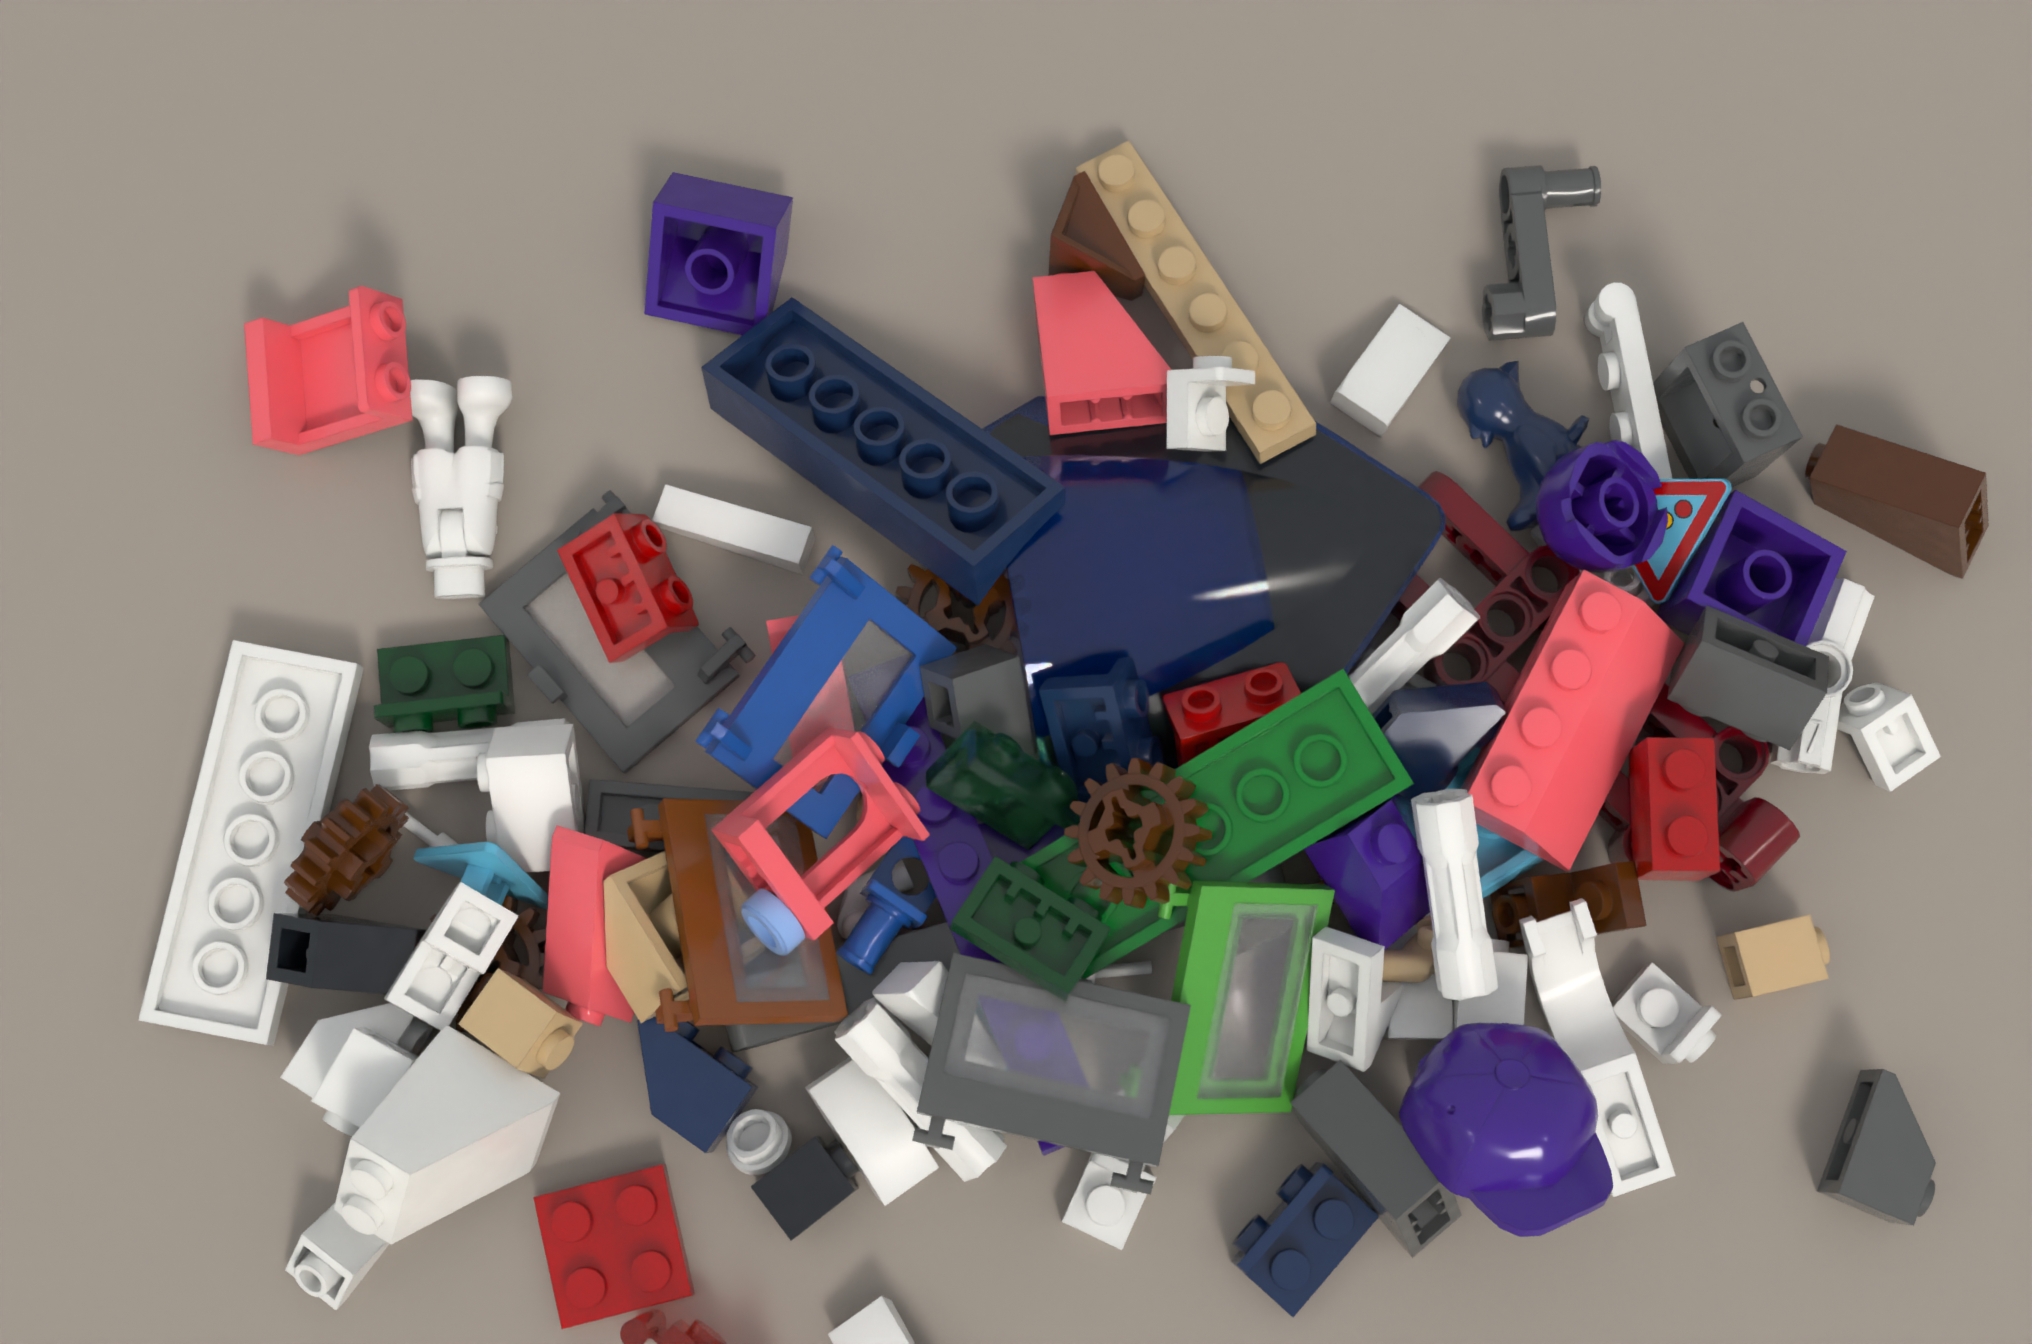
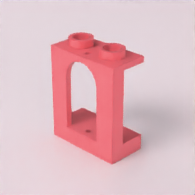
(886, 817)

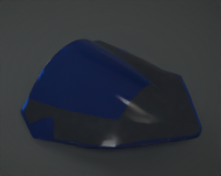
(1206, 559)

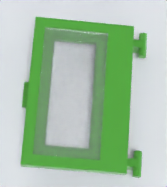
(1248, 992)

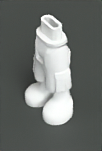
(458, 489)

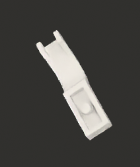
(1588, 1030)

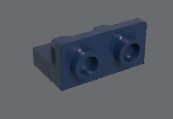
(1099, 722)
(1302, 1237)

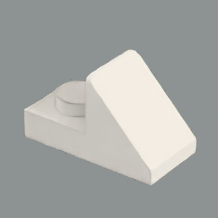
(1348, 998)

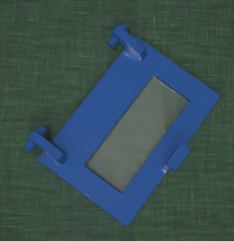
(840, 666)

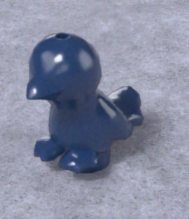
(1496, 409)

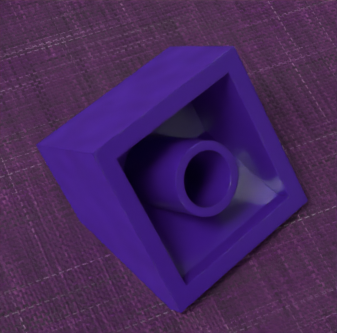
(716, 253)

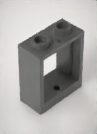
(1713, 384)

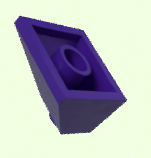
(1376, 871)

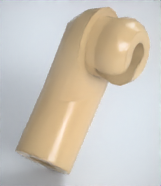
(1415, 960)

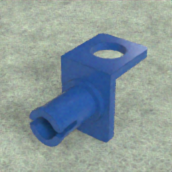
(886, 912)

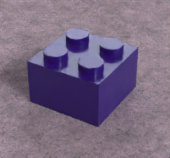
(1757, 571)

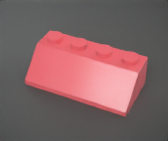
(1572, 719)

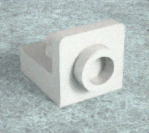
(1198, 403)
(1887, 733)
(1665, 1017)
(1101, 1208)

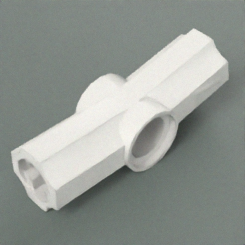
(1837, 637)

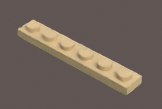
(1198, 302)

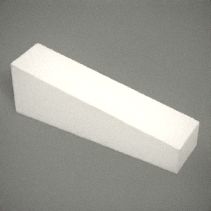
(735, 528)

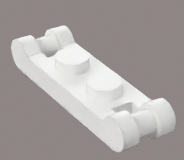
(1627, 374)

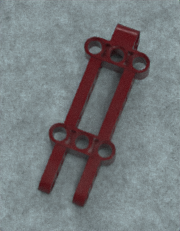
(1750, 832)

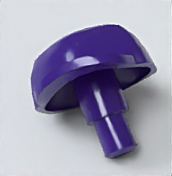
(1509, 1126)

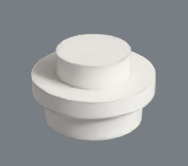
(758, 1141)

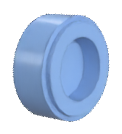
(772, 922)

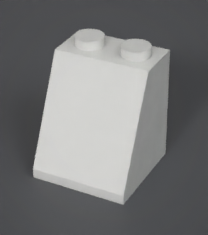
(443, 1139)

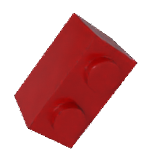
(1674, 809)

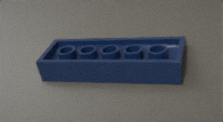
(882, 447)

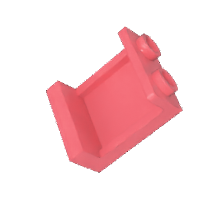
(329, 374)

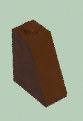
(1902, 496)

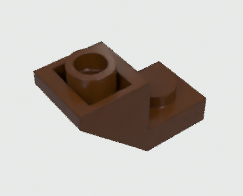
(1609, 891)

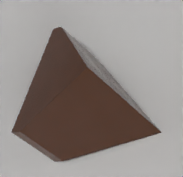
(1089, 240)

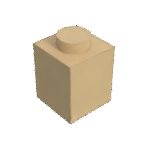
(1774, 957)
(521, 1024)

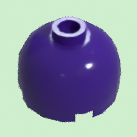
(1601, 508)

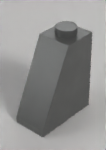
(1375, 1156)

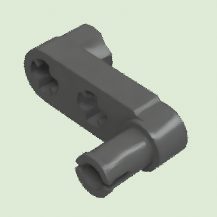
(1528, 301)

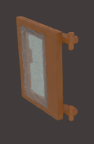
(725, 965)

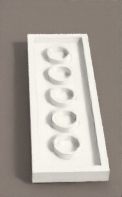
(257, 793)

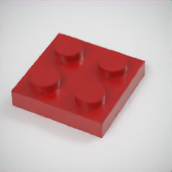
(613, 1246)

